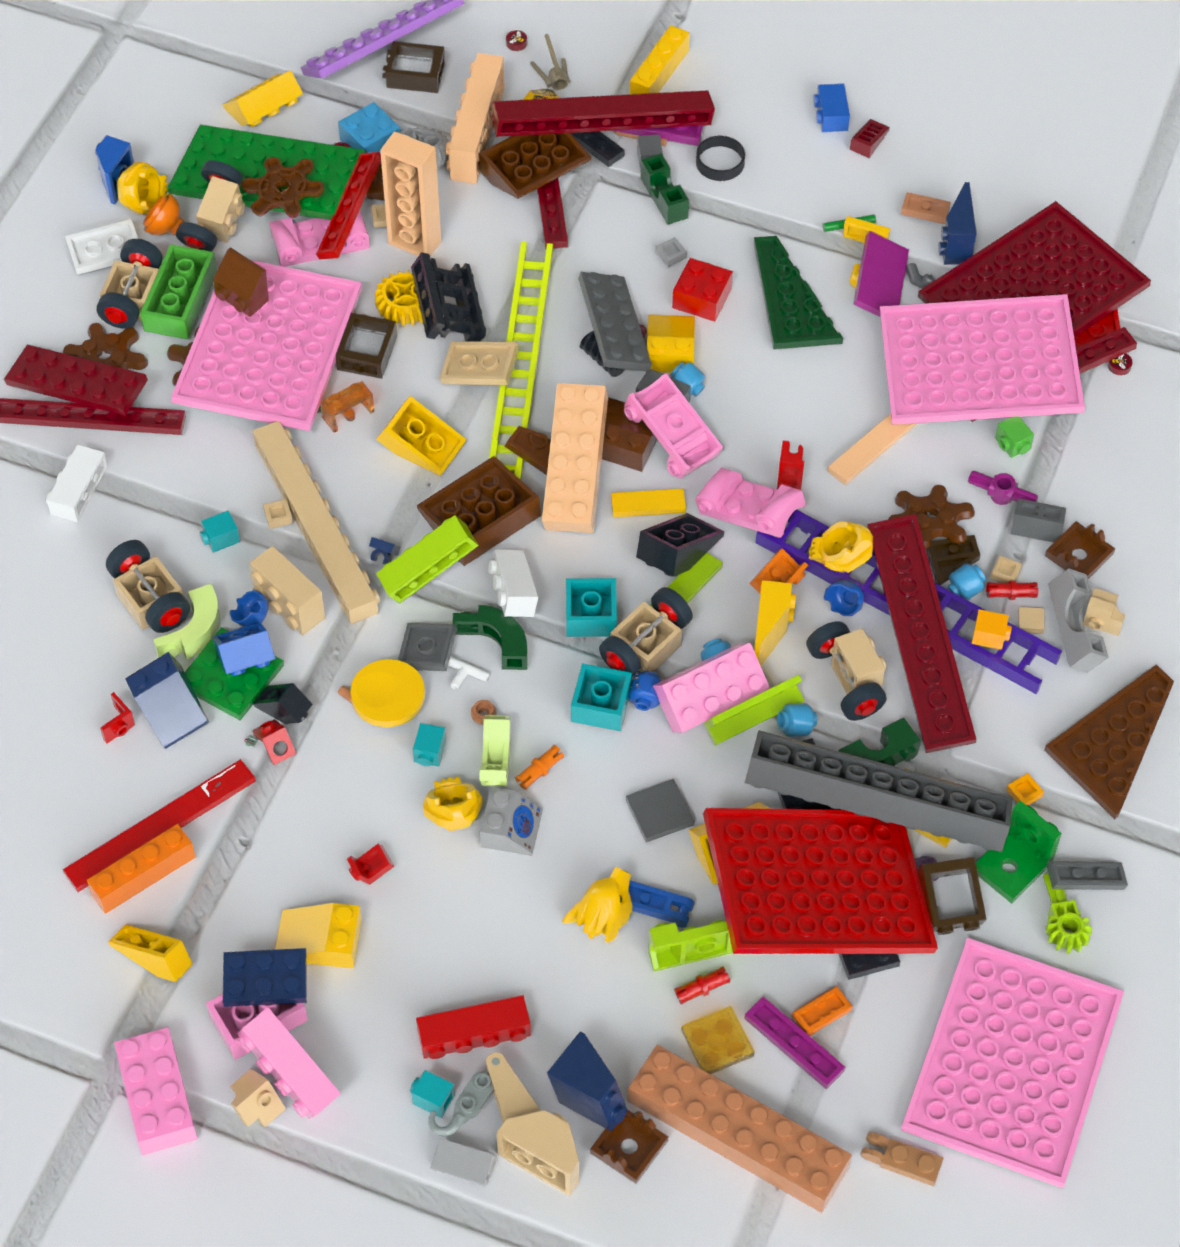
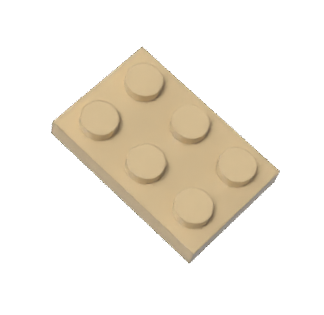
(479, 363)

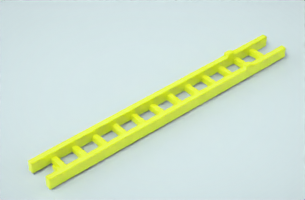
(533, 356)

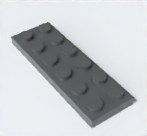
(614, 321)

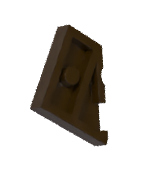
(949, 556)

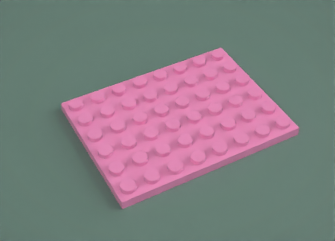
(278, 357)
(981, 359)
(1013, 1062)

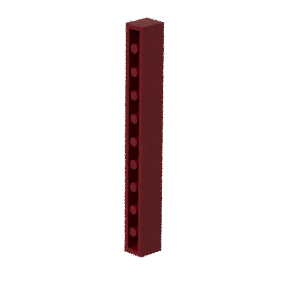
(602, 113)

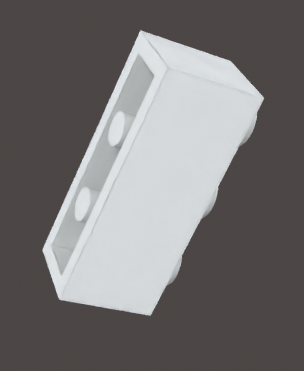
(76, 483)
(513, 583)

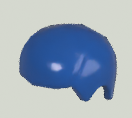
(844, 597)
(251, 608)

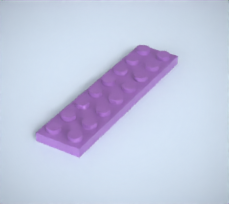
(375, 38)

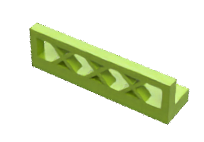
(753, 711)

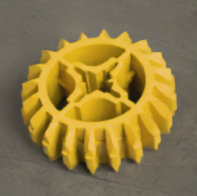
(405, 304)

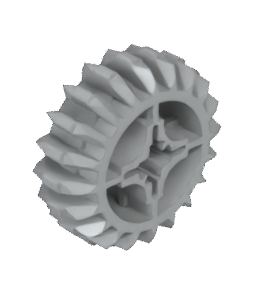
(432, 137)

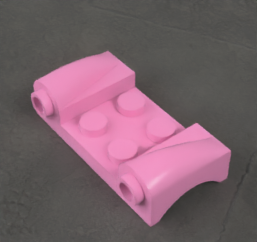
(301, 240)
(674, 425)
(747, 503)

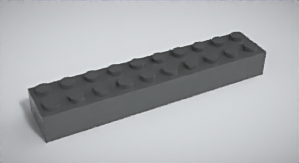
(880, 791)

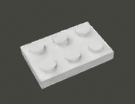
(99, 246)

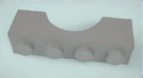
(1069, 596)

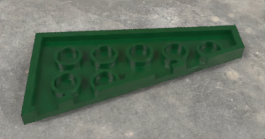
(790, 304)

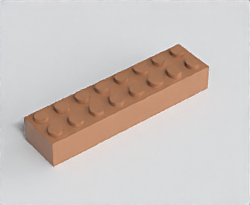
(739, 1128)

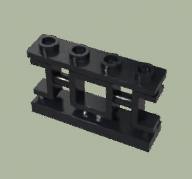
(441, 317)

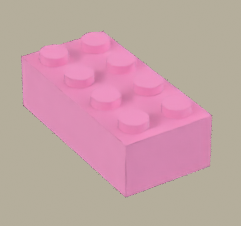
(711, 687)
(288, 1064)
(155, 1091)

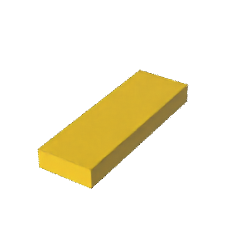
(648, 502)

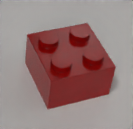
(702, 289)

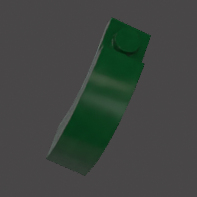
(500, 628)

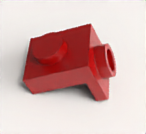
(370, 865)

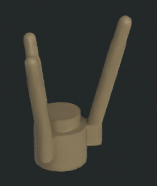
(557, 77)

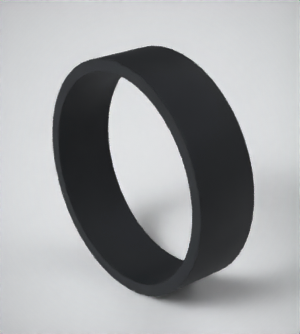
(720, 141)

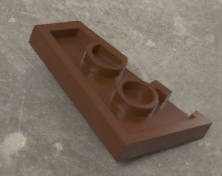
(531, 447)

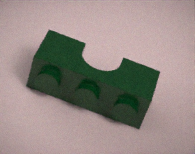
(668, 198)
(898, 741)

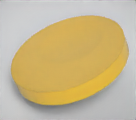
(387, 693)

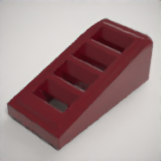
(859, 141)

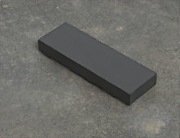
(1087, 875)

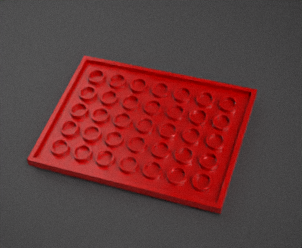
(817, 883)

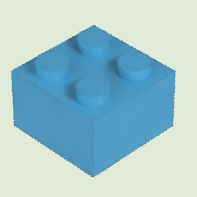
(367, 128)

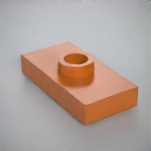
(822, 1011)

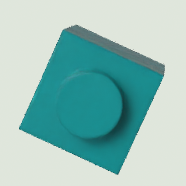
(219, 531)
(429, 745)
(432, 1093)

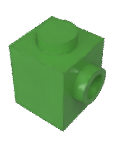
(1014, 436)

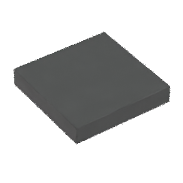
(428, 646)
(659, 810)

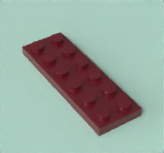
(76, 379)

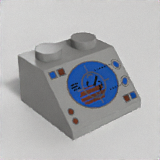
(510, 822)

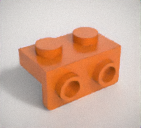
(779, 569)

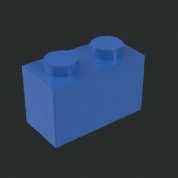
(832, 107)

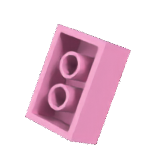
(232, 1019)

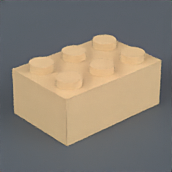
(287, 590)

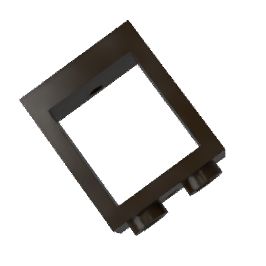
(950, 868)

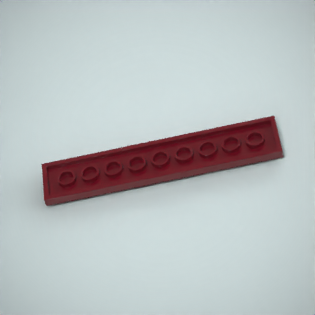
(921, 634)

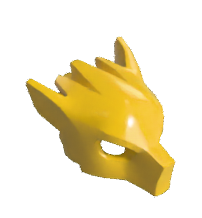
(601, 906)

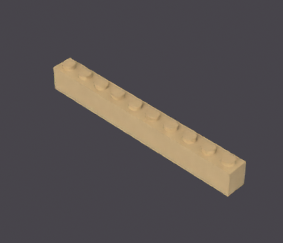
(316, 523)

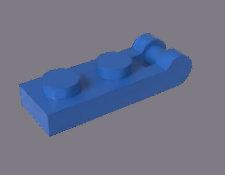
(658, 903)

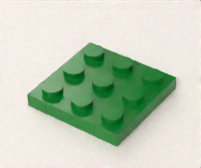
(228, 692)

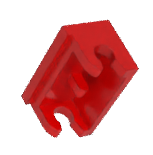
(790, 467)

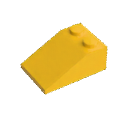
(670, 341)
(421, 437)
(774, 613)
(325, 930)

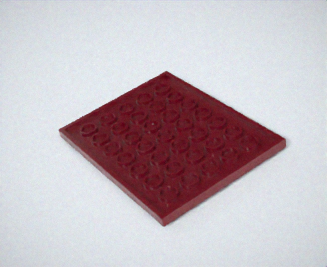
(1045, 258)

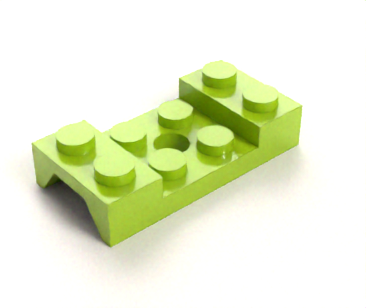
(673, 948)

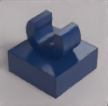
(384, 548)

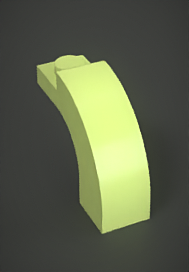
(200, 629)
(495, 750)

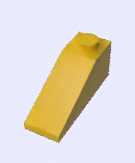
(154, 952)

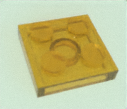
(717, 1041)

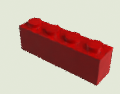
(473, 1027)

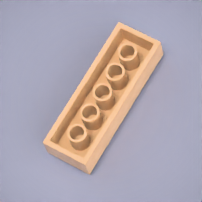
(474, 118)
(411, 194)
(575, 458)

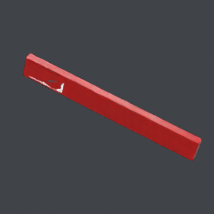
(180, 812)

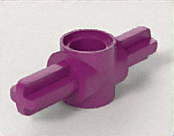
(1001, 488)

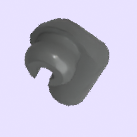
(917, 279)

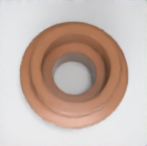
(479, 707)

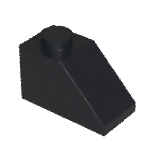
(283, 703)

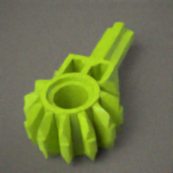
(1062, 916)

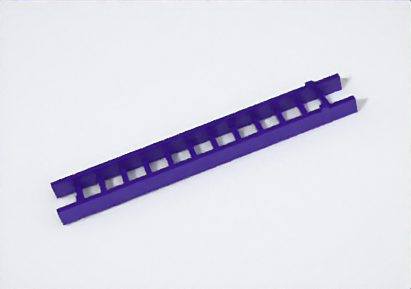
(947, 599)

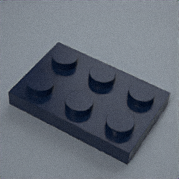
(264, 977)

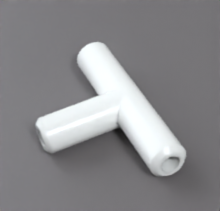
(463, 670)

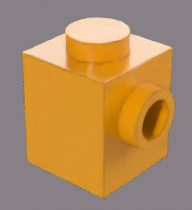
(991, 629)

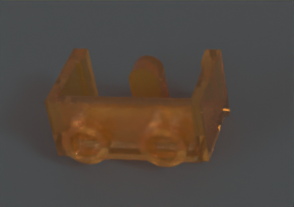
(344, 401)

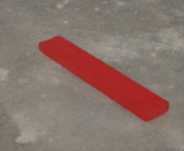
(349, 206)

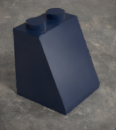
(587, 1085)

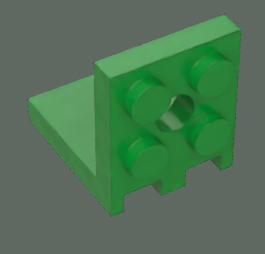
(1028, 848)

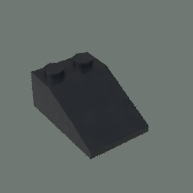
(677, 543)

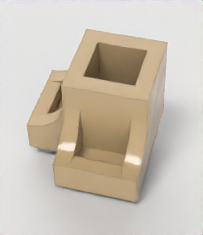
(1103, 613)
(255, 1099)

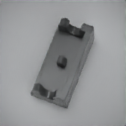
(1038, 520)

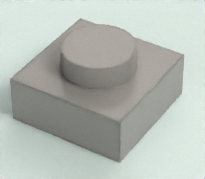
(671, 252)

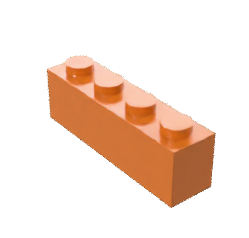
(141, 868)

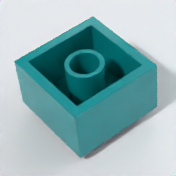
(590, 607)
(601, 697)

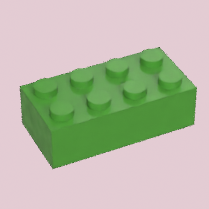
(179, 292)

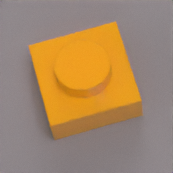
(1025, 790)

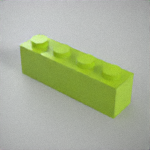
(427, 559)

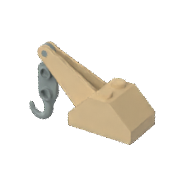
(528, 1136)

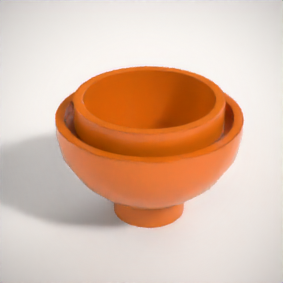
(163, 216)

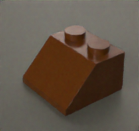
(241, 283)

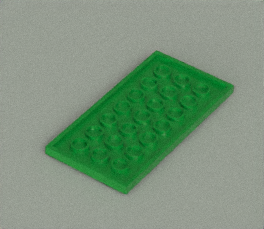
(248, 153)

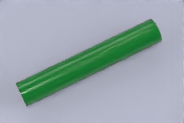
(837, 225)

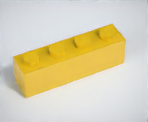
(661, 62)

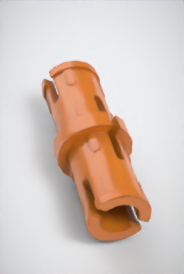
(539, 767)

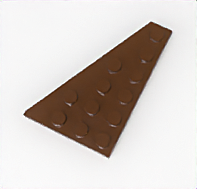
(1110, 742)

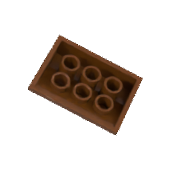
(530, 161)
(624, 439)
(488, 502)

